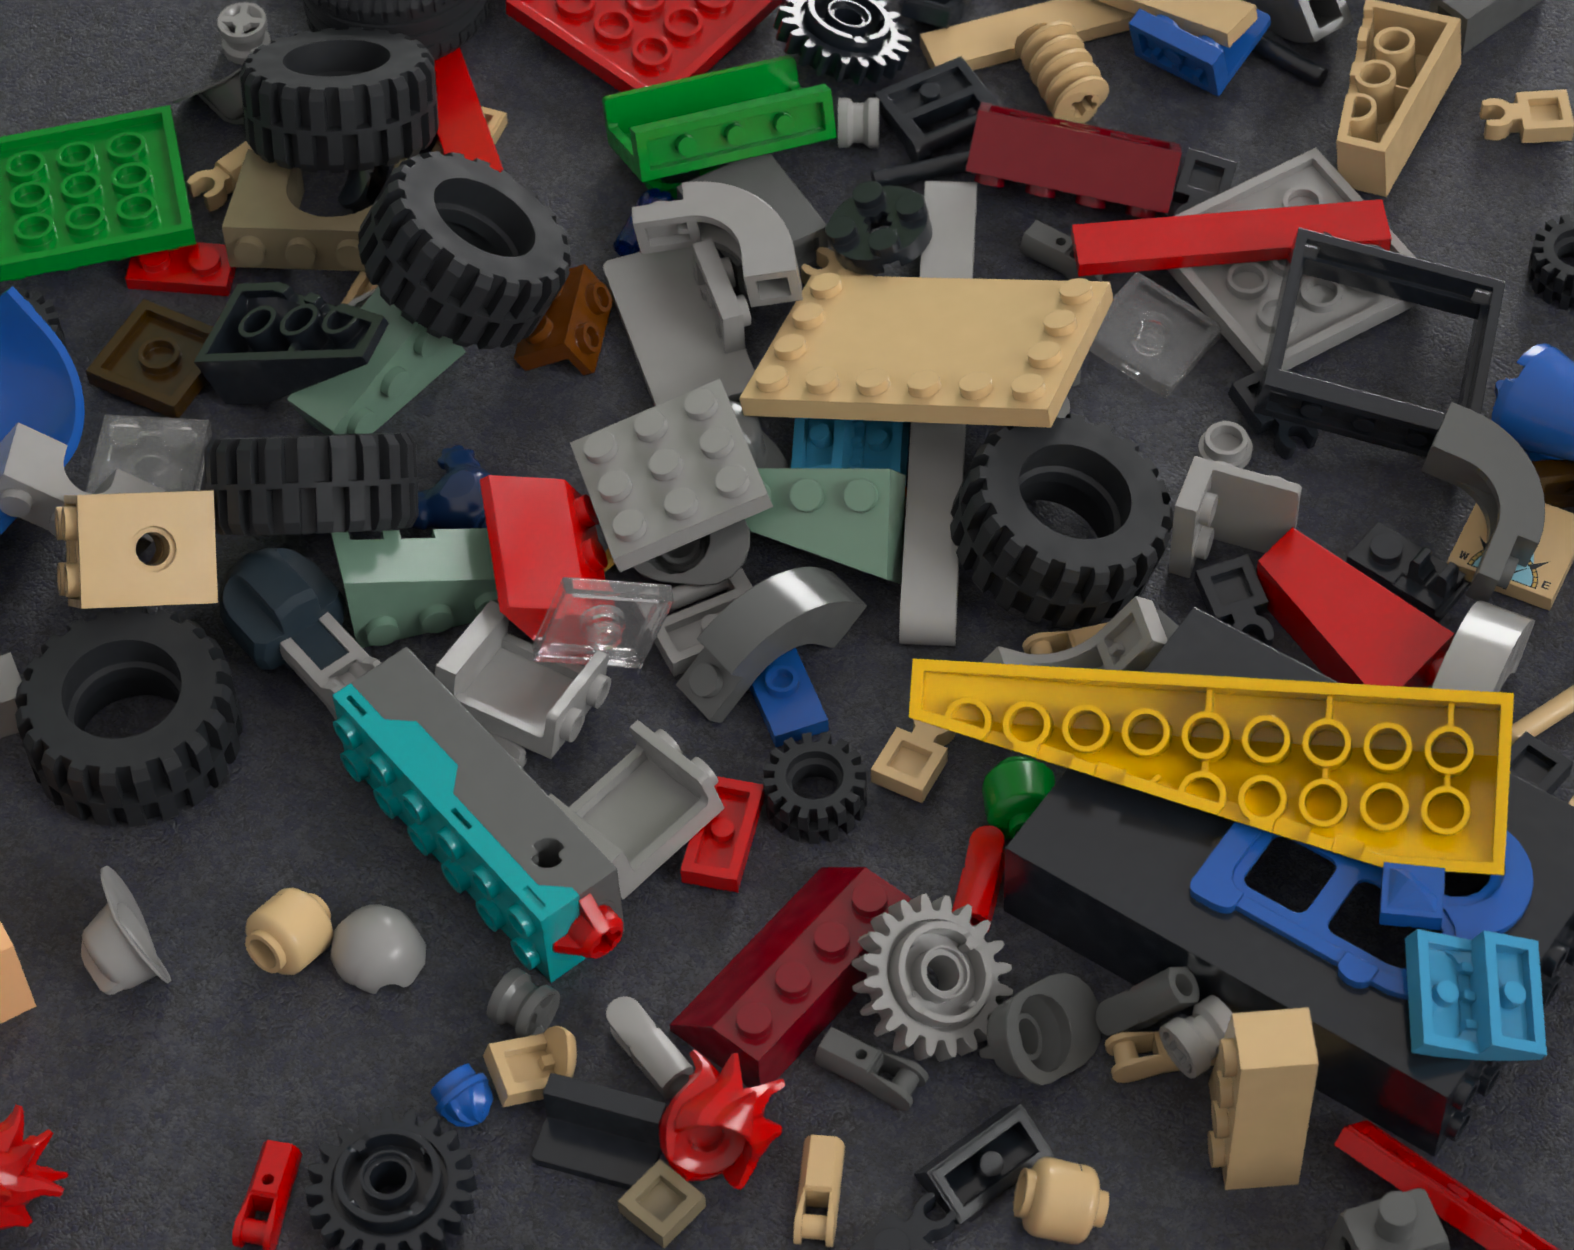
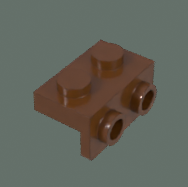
(571, 326)

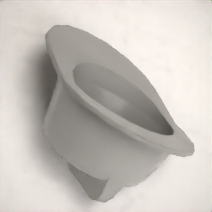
(118, 942)

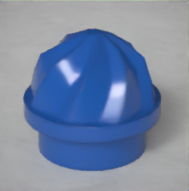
(463, 1097)

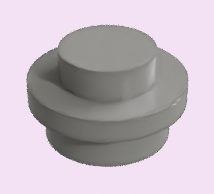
(1226, 443)

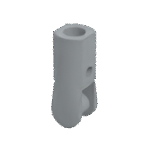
(648, 1046)

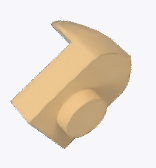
(525, 1063)

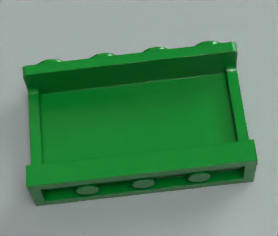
(717, 118)

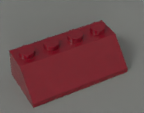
(1073, 159)
(789, 976)

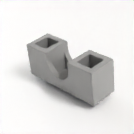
(36, 481)

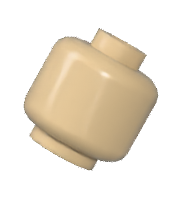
(288, 931)
(1060, 1200)

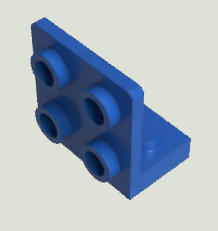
(1193, 57)

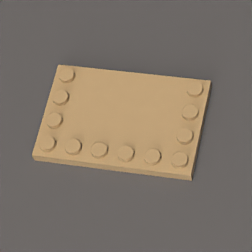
(929, 350)

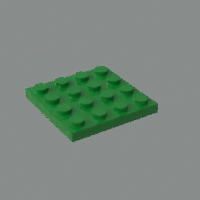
(91, 193)

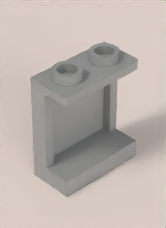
(513, 694)
(646, 806)

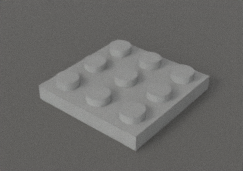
(670, 475)

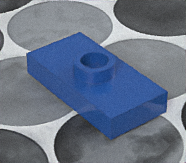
(788, 700)

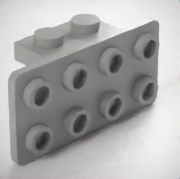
(682, 319)

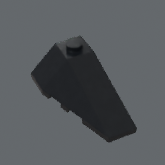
(283, 342)

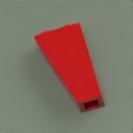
(1348, 620)

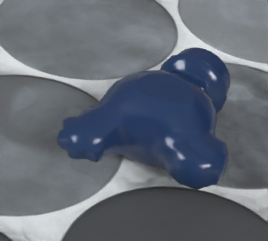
(457, 496)

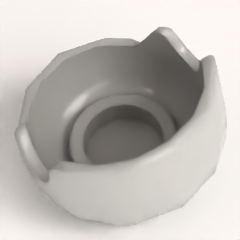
(377, 948)

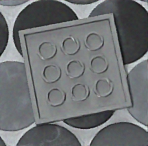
(1246, 294)

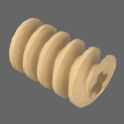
(1062, 70)

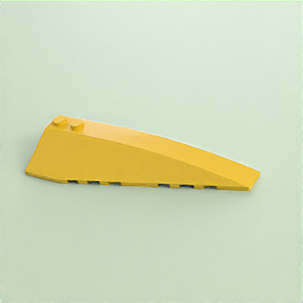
(1312, 761)

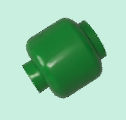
(1014, 792)

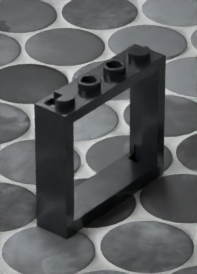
(1390, 274)

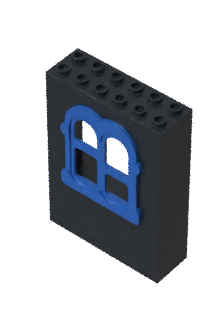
(1165, 887)

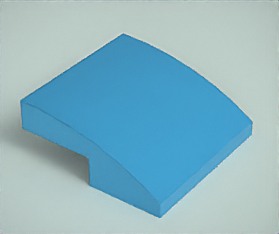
(850, 444)
(1475, 996)

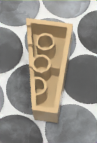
(1394, 88)
(1262, 1098)

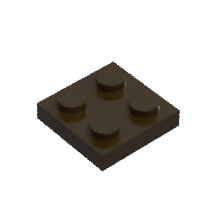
(153, 360)

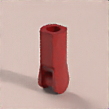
(982, 874)
(267, 1193)

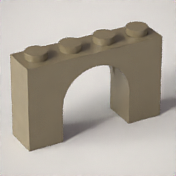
(271, 231)

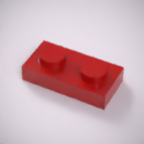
(189, 269)
(721, 848)

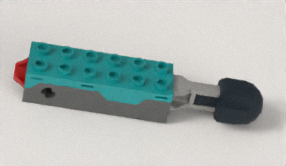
(433, 768)

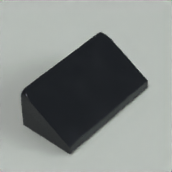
(984, 1162)

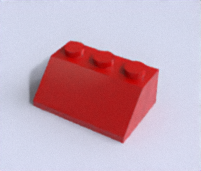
(535, 539)

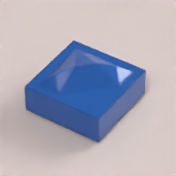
(1412, 896)

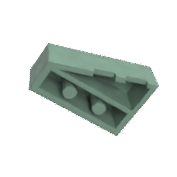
(370, 395)
(838, 515)
(414, 584)

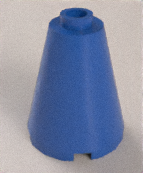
(1540, 403)

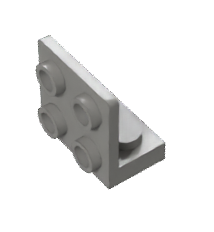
(1230, 508)

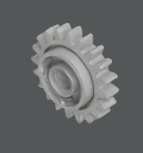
(896, 969)

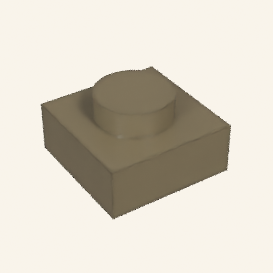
(661, 1203)

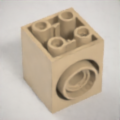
(102, 549)

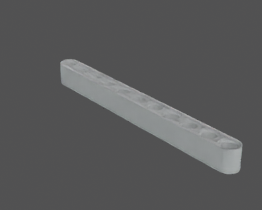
(936, 449)

